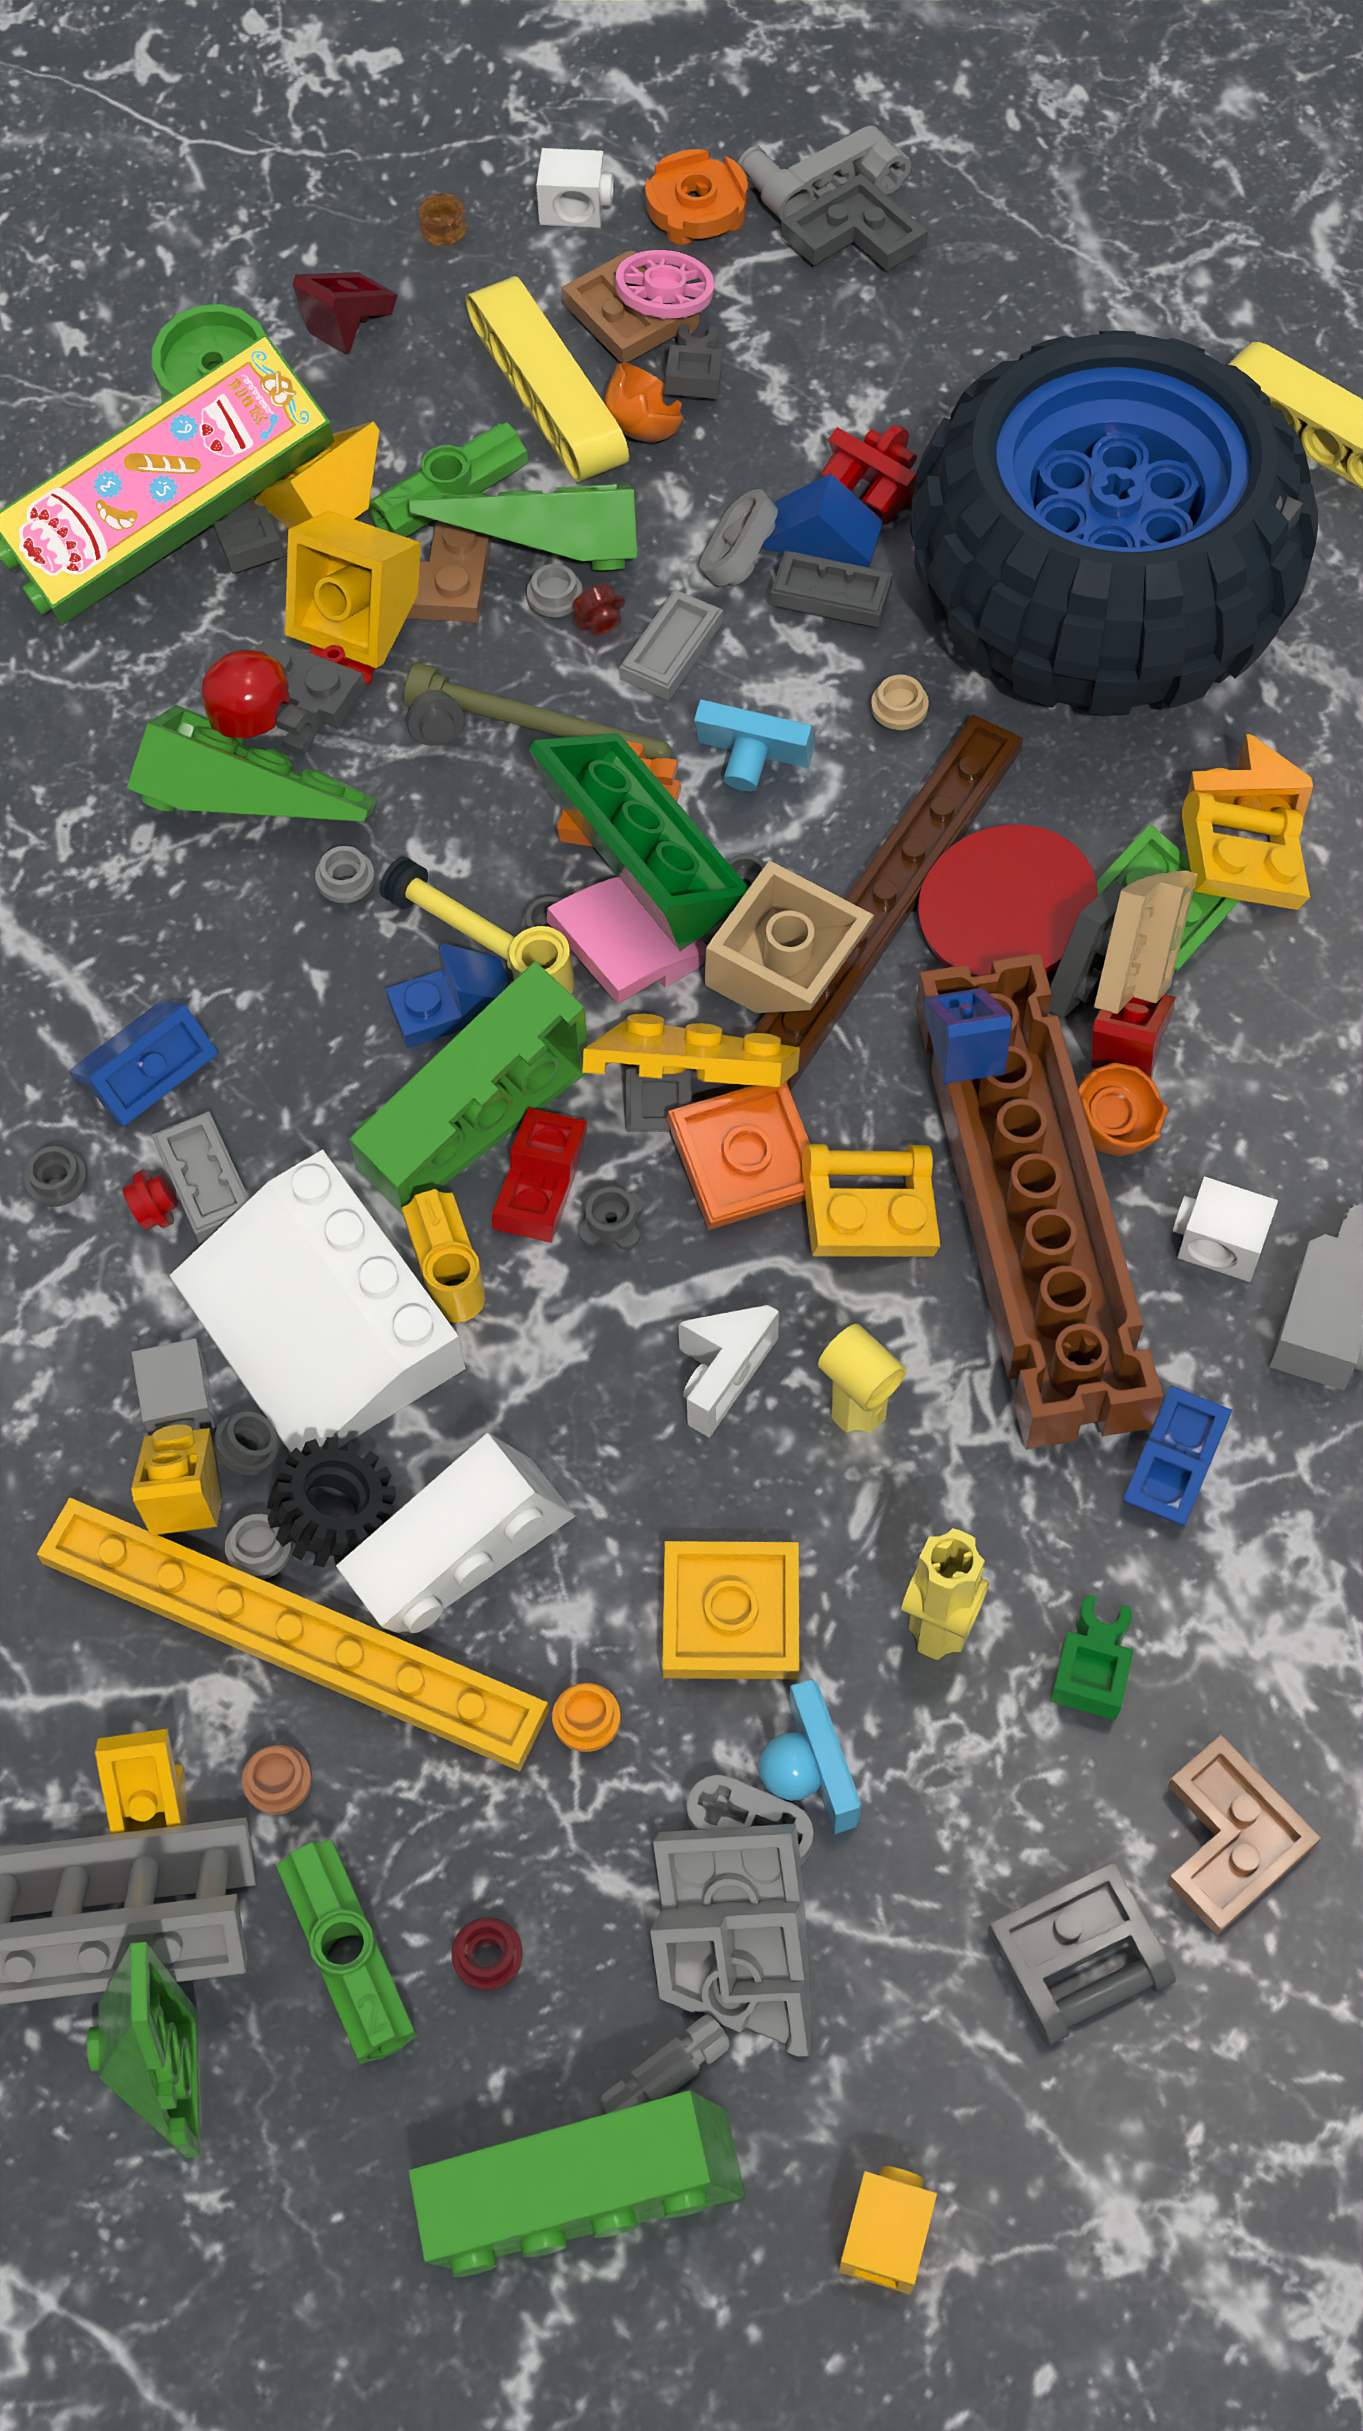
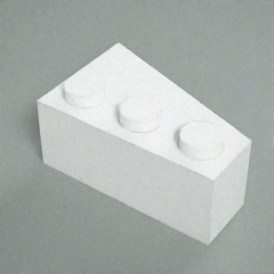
(454, 1536)

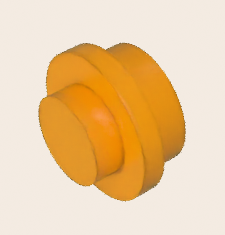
(586, 1717)

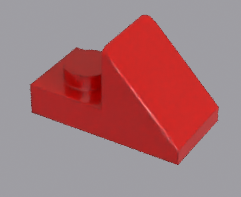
(1132, 1034)

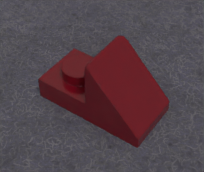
(337, 303)

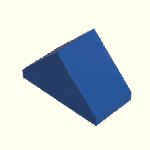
(826, 523)
(968, 1034)

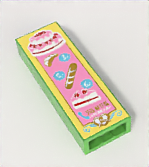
(161, 480)

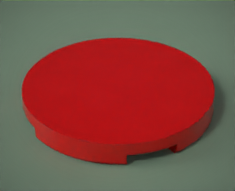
(1005, 897)

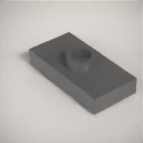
(831, 589)

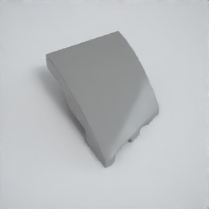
(735, 1929)

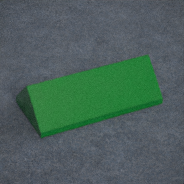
(640, 833)

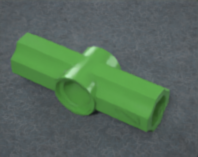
(450, 472)
(361, 1989)

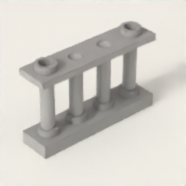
(83, 1950)

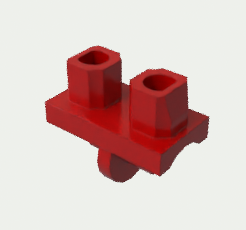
(879, 461)

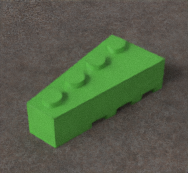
(475, 1089)
(576, 2182)

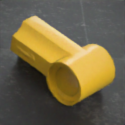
(445, 1254)

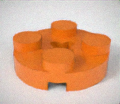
(689, 218)

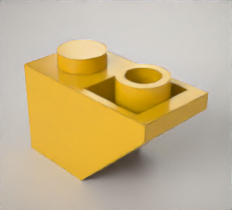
(177, 1481)

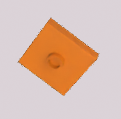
(741, 1152)

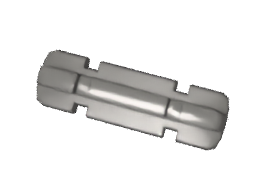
(669, 2066)

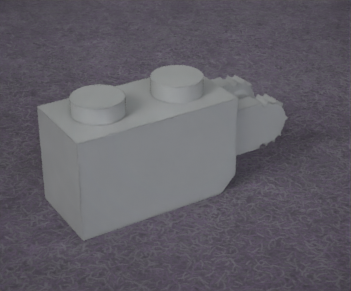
(1325, 1310)

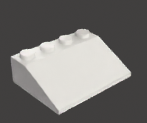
(317, 1309)

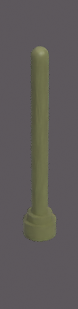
(428, 678)

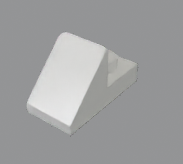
(730, 1353)

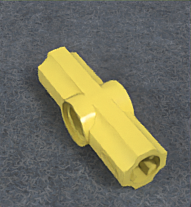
(945, 1593)

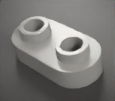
(739, 538)

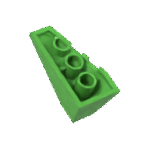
(573, 521)

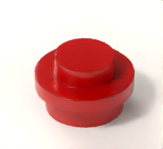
(150, 1200)

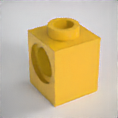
(888, 2229)

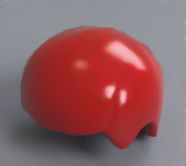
(244, 693)

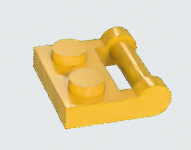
(1244, 866)
(870, 1219)

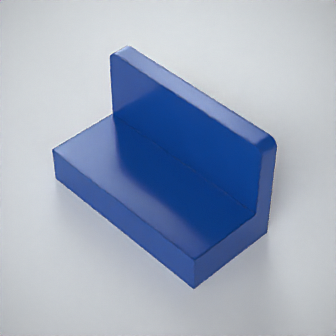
(145, 1060)

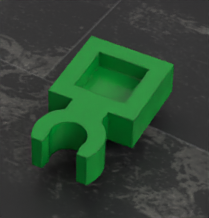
(1092, 1664)

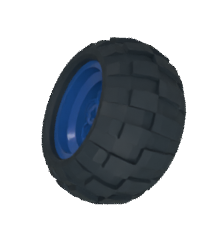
(1113, 522)

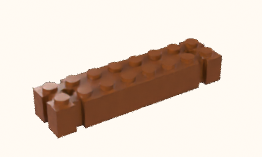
(1043, 1221)

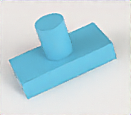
(752, 740)

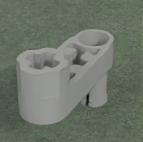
(792, 189)

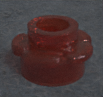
(598, 609)

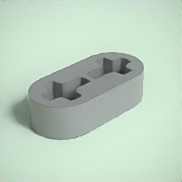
(748, 1804)

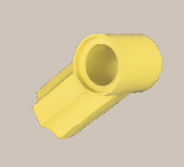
(861, 1379)

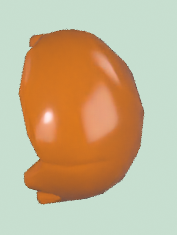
(639, 407)
(1121, 1109)

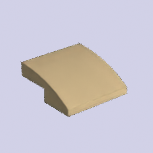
(1145, 939)

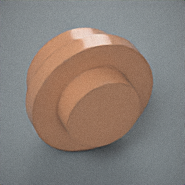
(276, 1779)

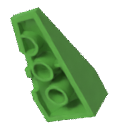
(199, 769)
(150, 2047)

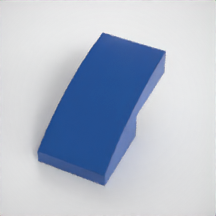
(1177, 1456)

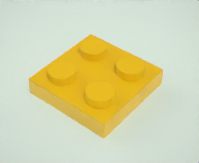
(731, 1610)

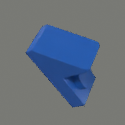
(446, 998)

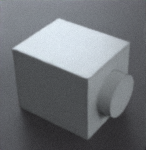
(174, 1387)

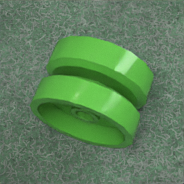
(198, 343)

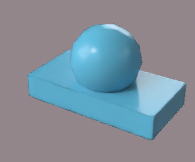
(811, 1760)

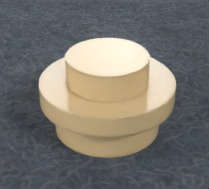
(899, 703)

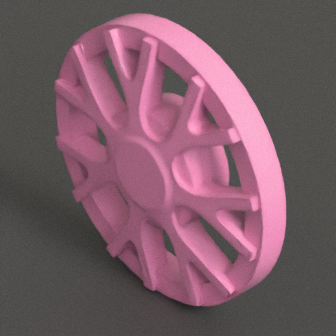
(664, 284)

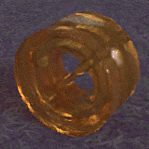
(442, 219)

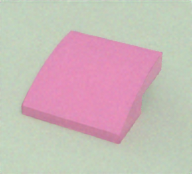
(621, 940)

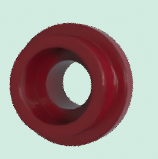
(481, 1933)

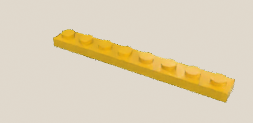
(295, 1634)

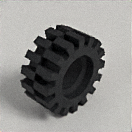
(337, 1470)

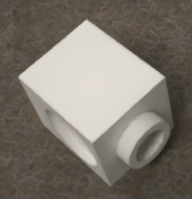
(573, 187)
(1224, 1228)

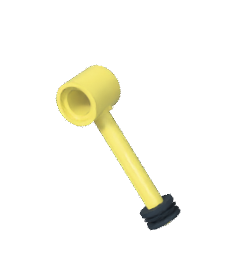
(407, 885)

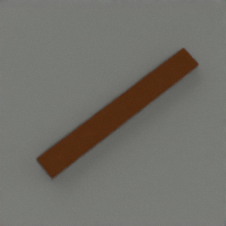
(897, 872)

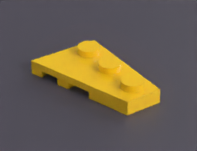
(670, 1050)

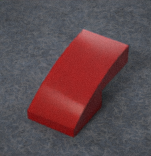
(539, 1175)

